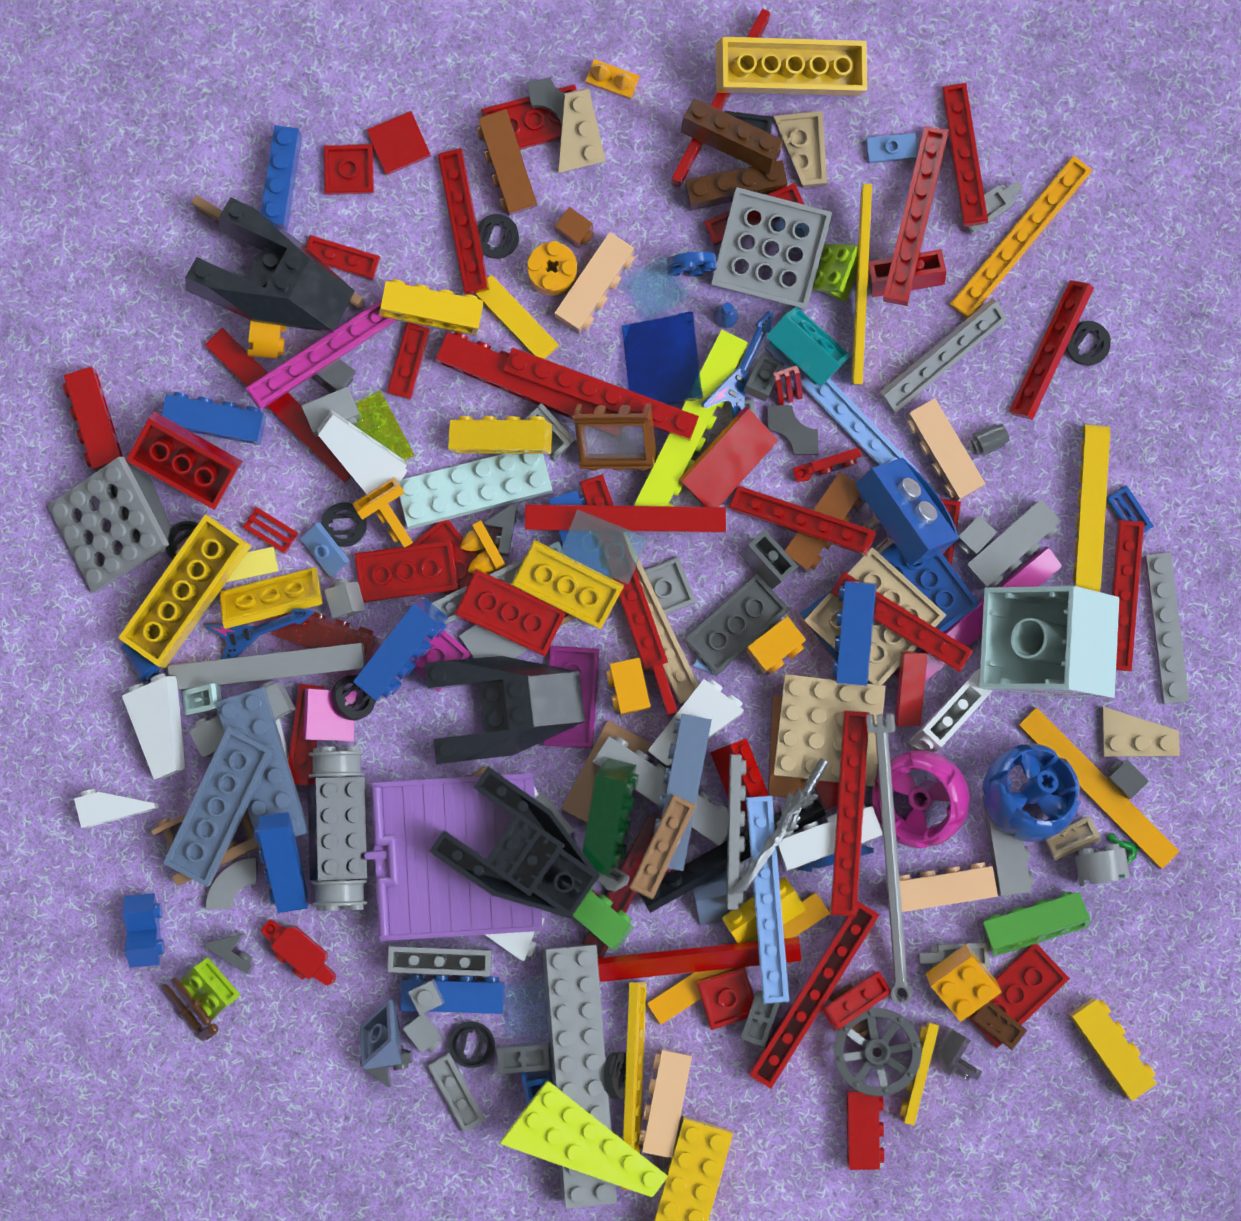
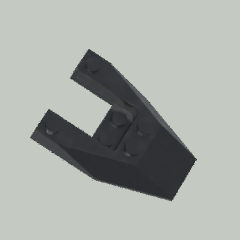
(284, 286)
(519, 705)
(531, 862)

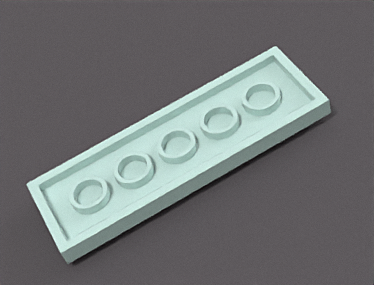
(473, 488)

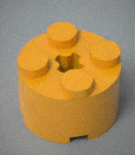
(547, 281)
(266, 340)

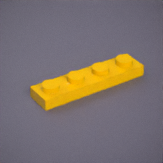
(909, 1108)

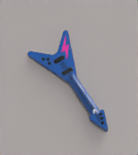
(733, 386)
(242, 636)

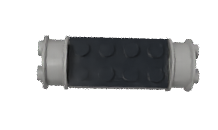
(337, 828)

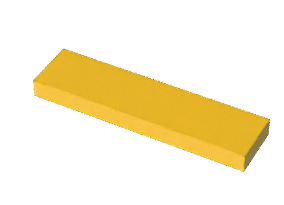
(517, 319)

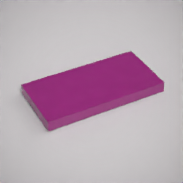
(586, 662)

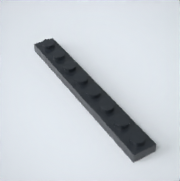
(714, 863)

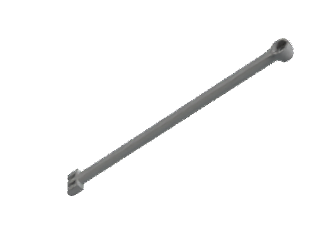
(890, 848)

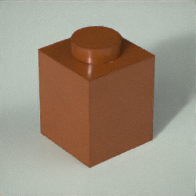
(575, 228)

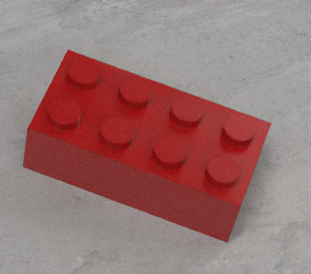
(184, 460)

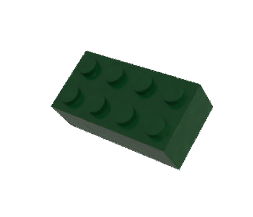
(609, 814)

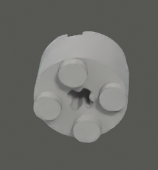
(1101, 866)

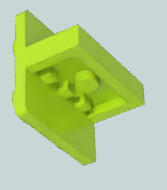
(836, 270)
(211, 987)

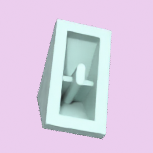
(201, 699)

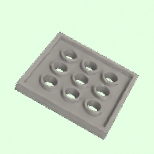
(810, 245)
(93, 520)

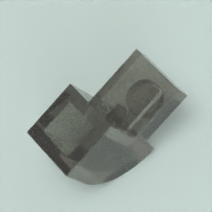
(948, 1054)

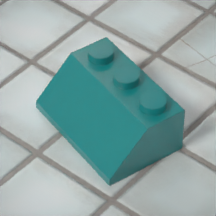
(808, 346)

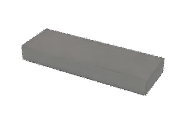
(456, 1092)

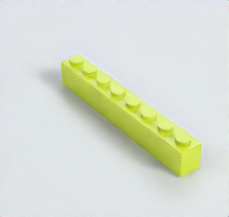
(678, 452)

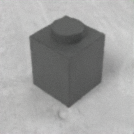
(1126, 778)

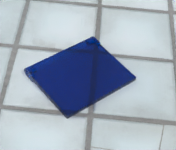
(663, 358)

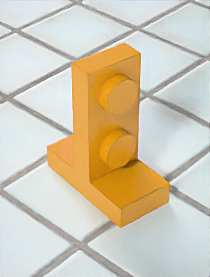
(377, 502)

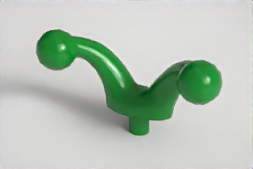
(1129, 846)

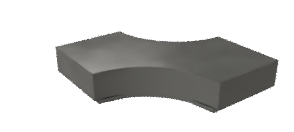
(546, 96)
(784, 422)

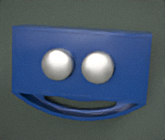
(907, 511)

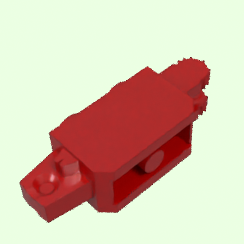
(300, 951)

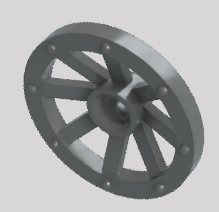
(914, 1045)

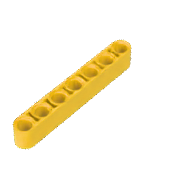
(1092, 503)

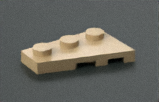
(580, 133)
(806, 145)
(1136, 737)

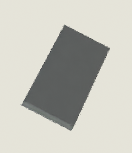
(736, 624)

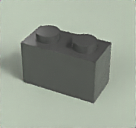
(768, 559)

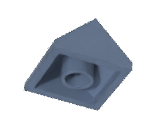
(711, 899)
(381, 1038)

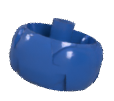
(1045, 775)

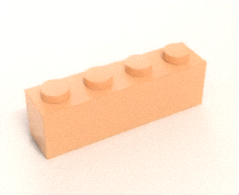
(595, 282)
(945, 450)
(947, 888)
(666, 1103)

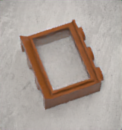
(615, 439)

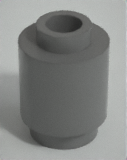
(990, 439)

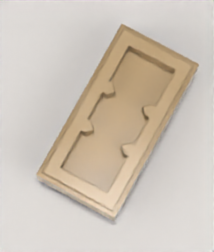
(1073, 838)

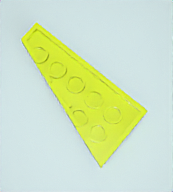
(569, 1136)

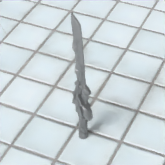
(787, 822)

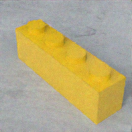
(431, 307)
(500, 436)
(1113, 1049)

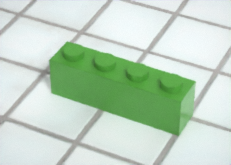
(603, 920)
(1036, 923)

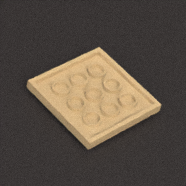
(885, 644)
(813, 725)

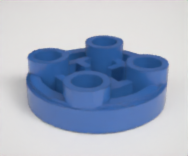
(691, 262)

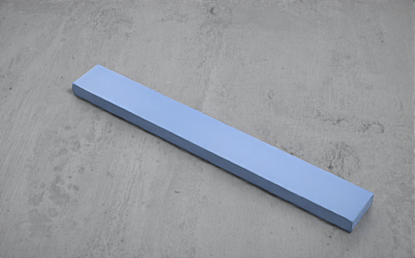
(846, 415)
(767, 903)

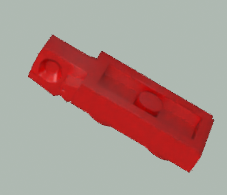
(823, 466)

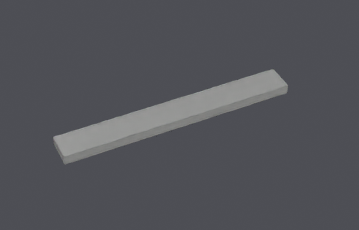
(269, 666)

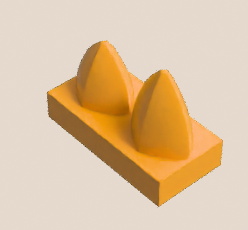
(612, 79)
(479, 539)

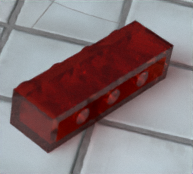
(319, 633)

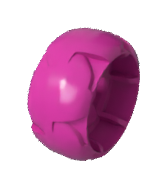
(950, 789)

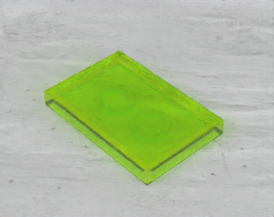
(382, 425)

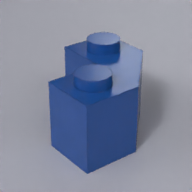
(143, 935)

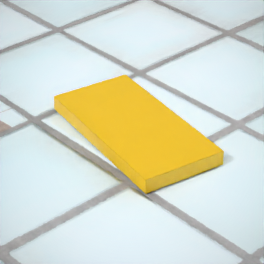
(567, 584)
(270, 597)

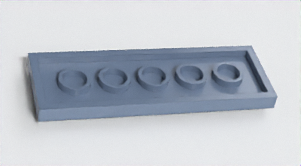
(276, 789)
(218, 806)

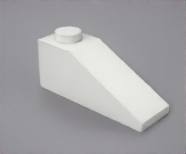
(103, 807)

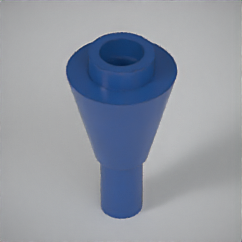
(726, 315)
(144, 668)

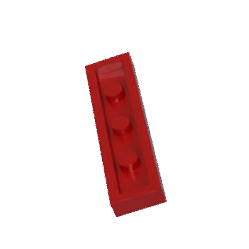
(717, 224)
(299, 761)

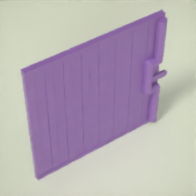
(419, 891)

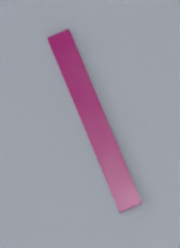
(318, 356)
(970, 627)

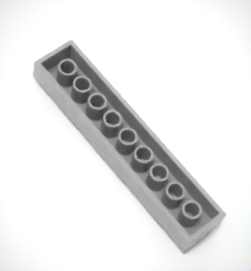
(577, 1053)

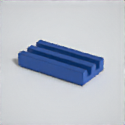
(1135, 504)

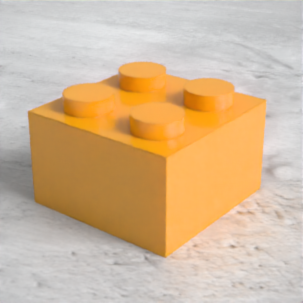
(776, 645)
(629, 687)
(963, 982)

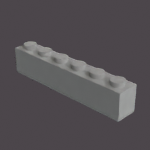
(707, 818)

